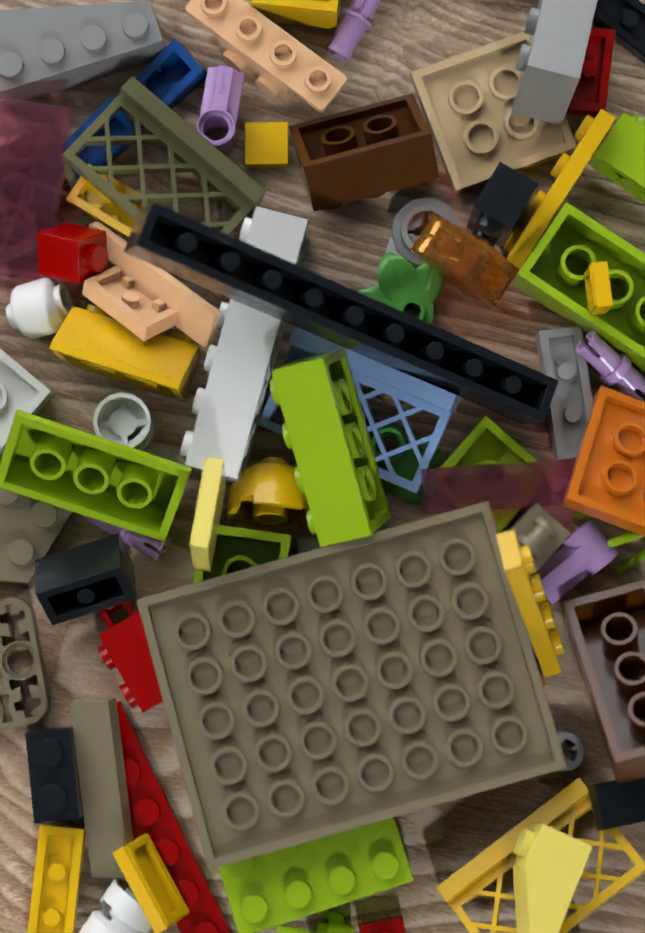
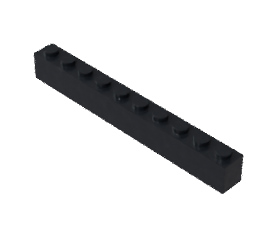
(338, 314)

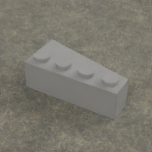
(73, 45)
(552, 58)

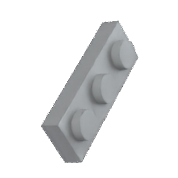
(573, 393)

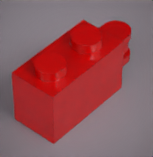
(128, 650)

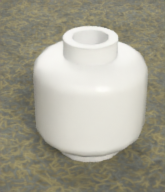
(39, 307)

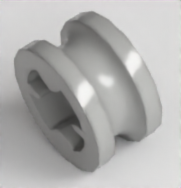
(577, 747)

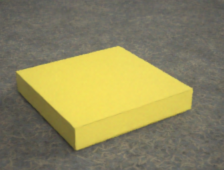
(208, 514)

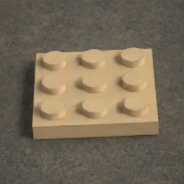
(471, 116)

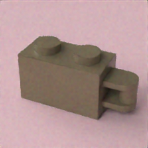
(540, 532)

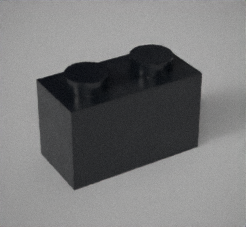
(501, 205)
(85, 579)
(53, 774)

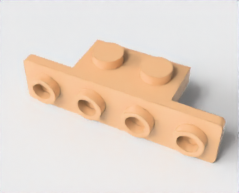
(268, 53)
(148, 297)

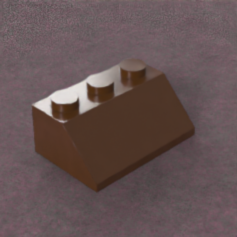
(364, 152)

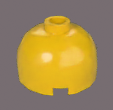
(268, 498)

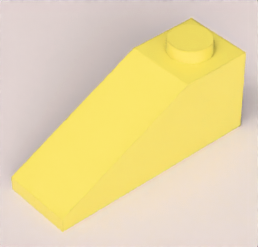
(545, 877)

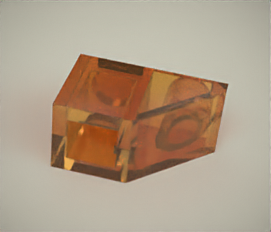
(464, 260)

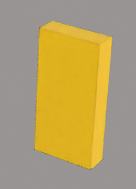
(151, 883)

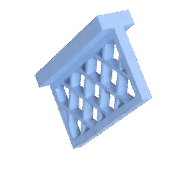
(387, 381)

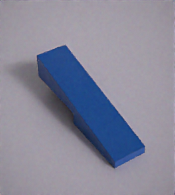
(168, 77)

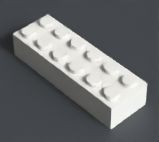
(243, 358)

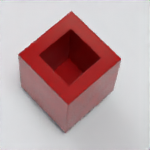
(72, 252)

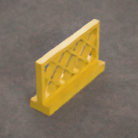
(499, 859)

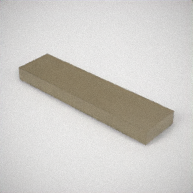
(101, 782)

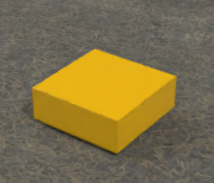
(266, 145)
(598, 288)

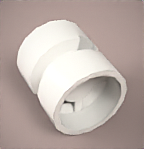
(125, 421)
(119, 912)

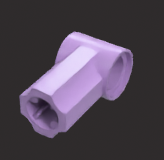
(221, 105)
(580, 556)

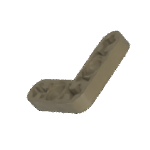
(9, 697)

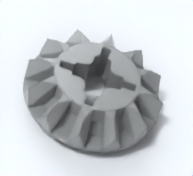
(411, 218)

